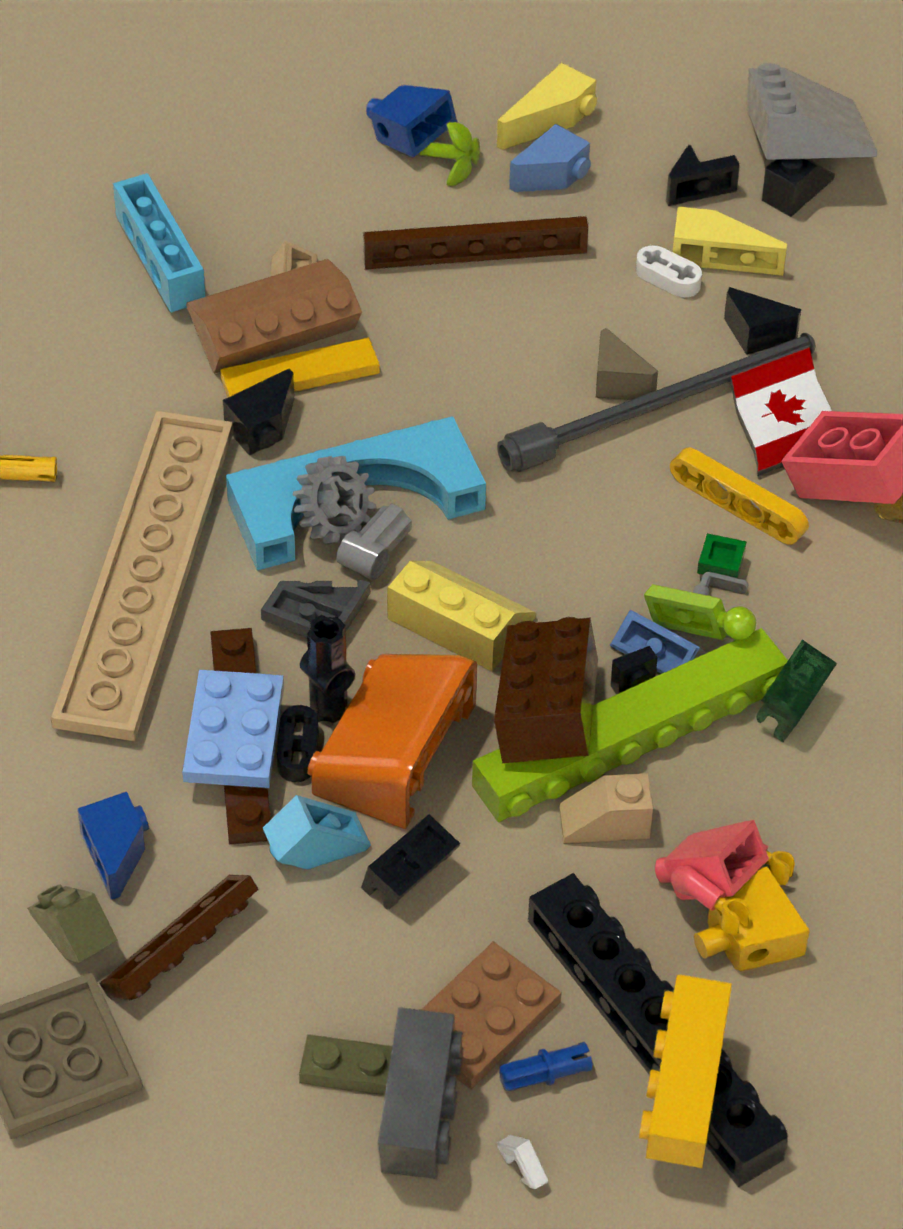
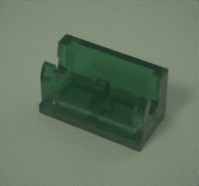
(795, 688)

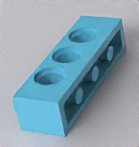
(159, 242)

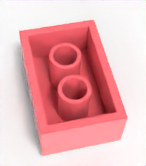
(849, 458)

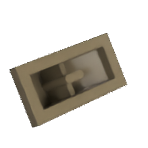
(622, 371)

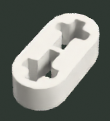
(668, 271)

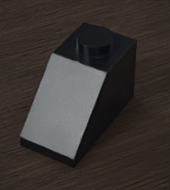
(793, 183)
(261, 412)

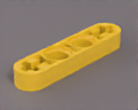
(775, 515)

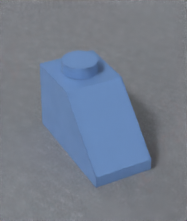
(550, 162)

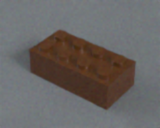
(546, 690)

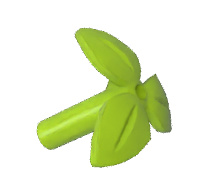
(462, 149)

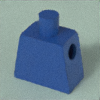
(411, 117)

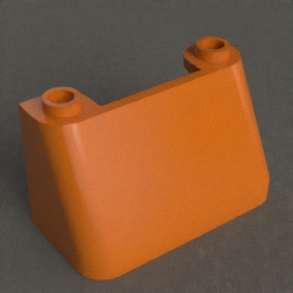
(393, 732)

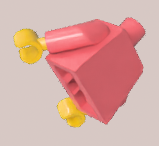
(718, 864)

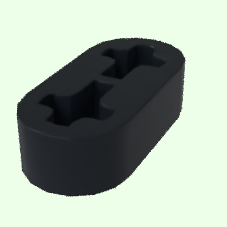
(289, 742)

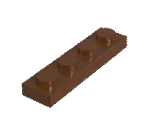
(189, 929)

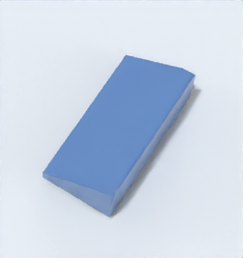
(639, 632)

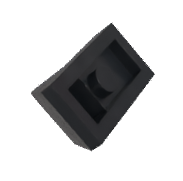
(699, 180)

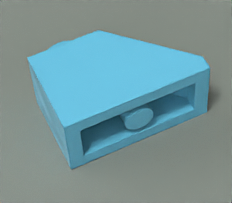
(314, 833)

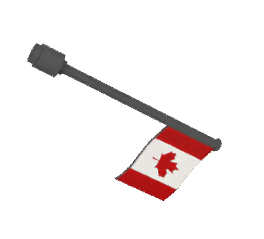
(772, 396)

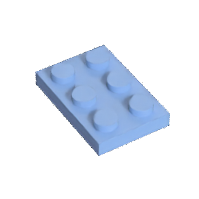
(233, 729)

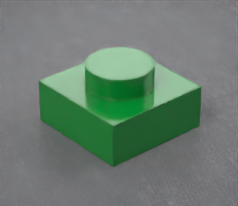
(721, 555)

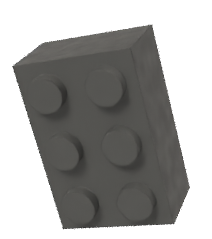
(420, 1093)

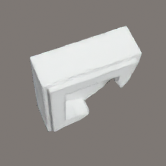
(522, 1151)

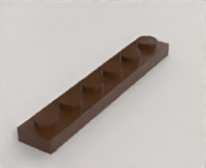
(475, 242)
(245, 806)

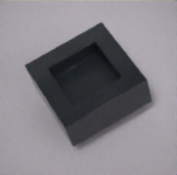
(633, 669)

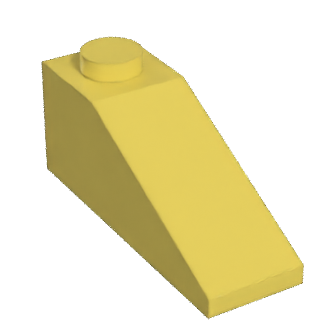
(558, 99)
(725, 243)

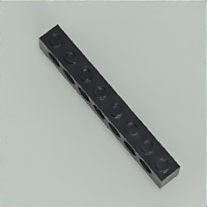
(568, 903)

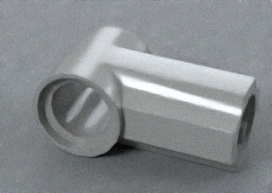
(371, 547)

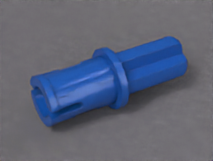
(545, 1067)

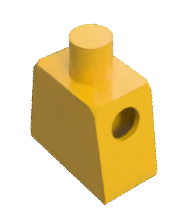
(773, 928)

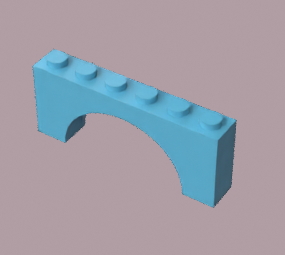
(419, 458)

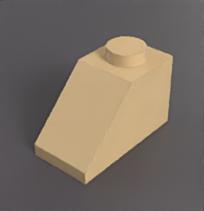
(608, 810)

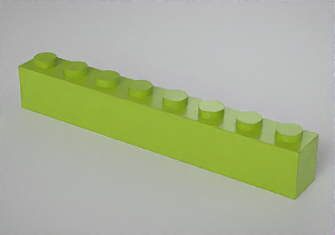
(637, 723)

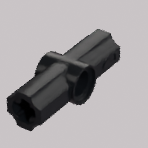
(327, 668)

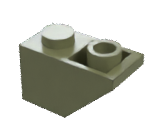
(73, 922)

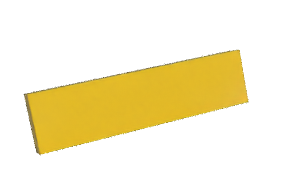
(310, 367)

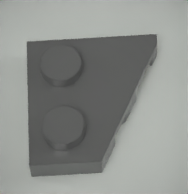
(297, 603)

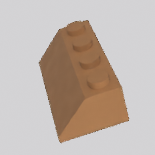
(274, 314)

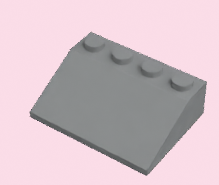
(804, 118)

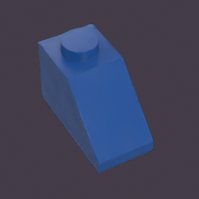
(114, 839)

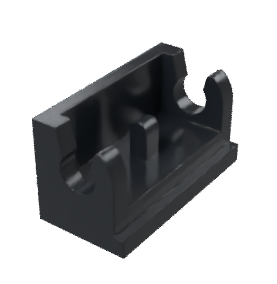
(409, 860)

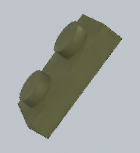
(345, 1064)

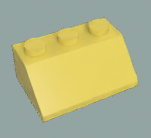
(453, 611)

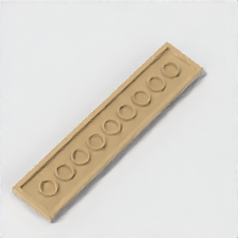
(143, 577)

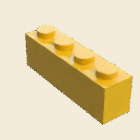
(687, 1071)

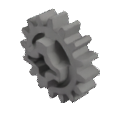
(333, 499)

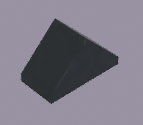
(760, 321)

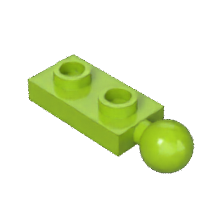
(698, 614)

